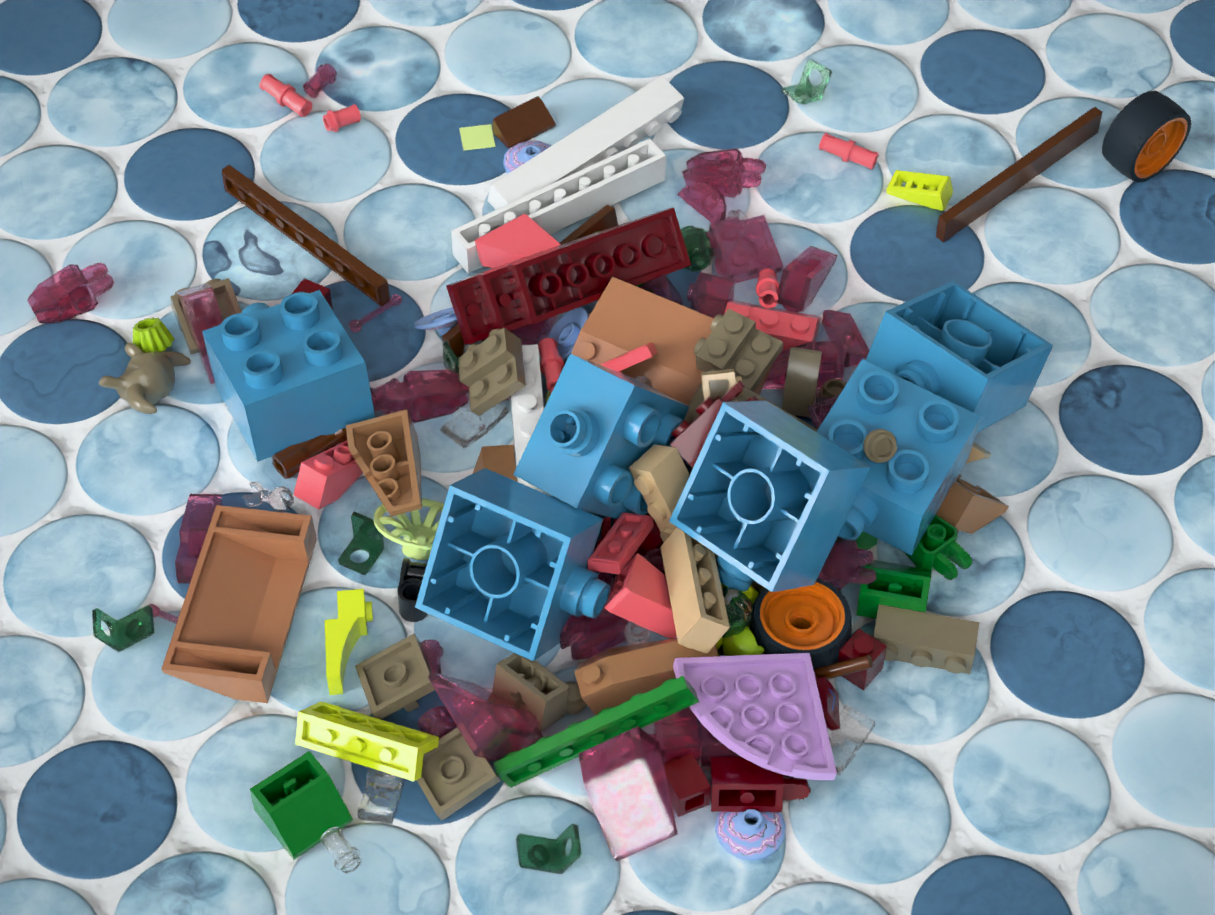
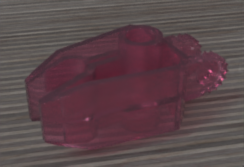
(725, 171)
(69, 292)
(425, 394)
(844, 565)
(592, 635)

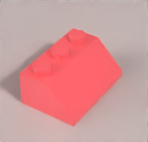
(784, 325)

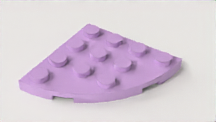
(763, 710)

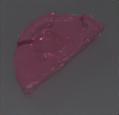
(705, 200)

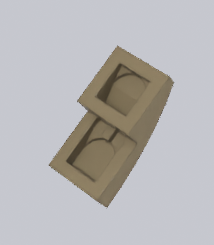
(801, 381)

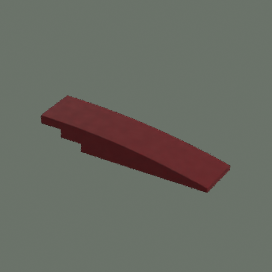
(567, 275)

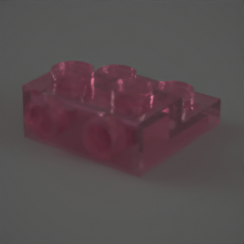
(743, 248)

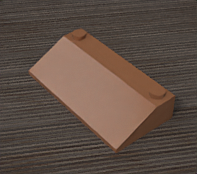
(633, 317)
(241, 602)

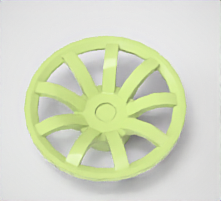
(417, 535)

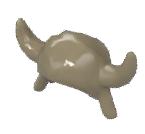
(146, 377)

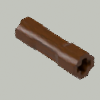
(288, 461)

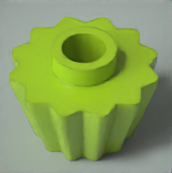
(151, 335)

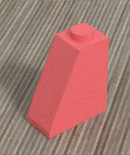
(512, 242)
(642, 597)

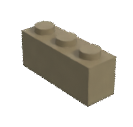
(926, 639)

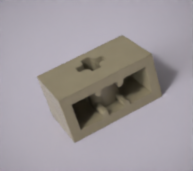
(531, 688)

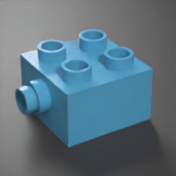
(961, 351)
(288, 372)
(593, 434)
(931, 451)
(768, 497)
(511, 564)

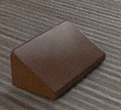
(523, 122)

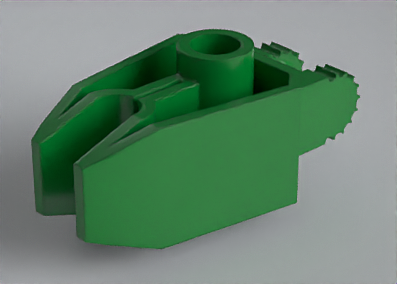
(938, 547)

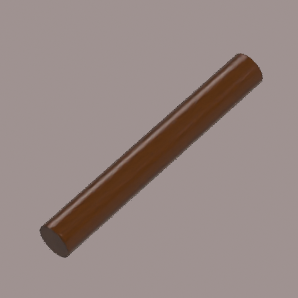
(844, 667)

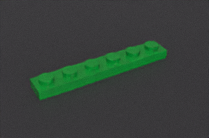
(580, 736)

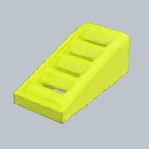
(935, 197)

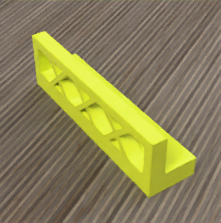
(364, 740)

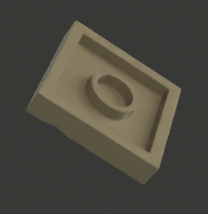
(396, 677)
(454, 775)

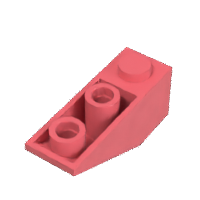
(327, 476)

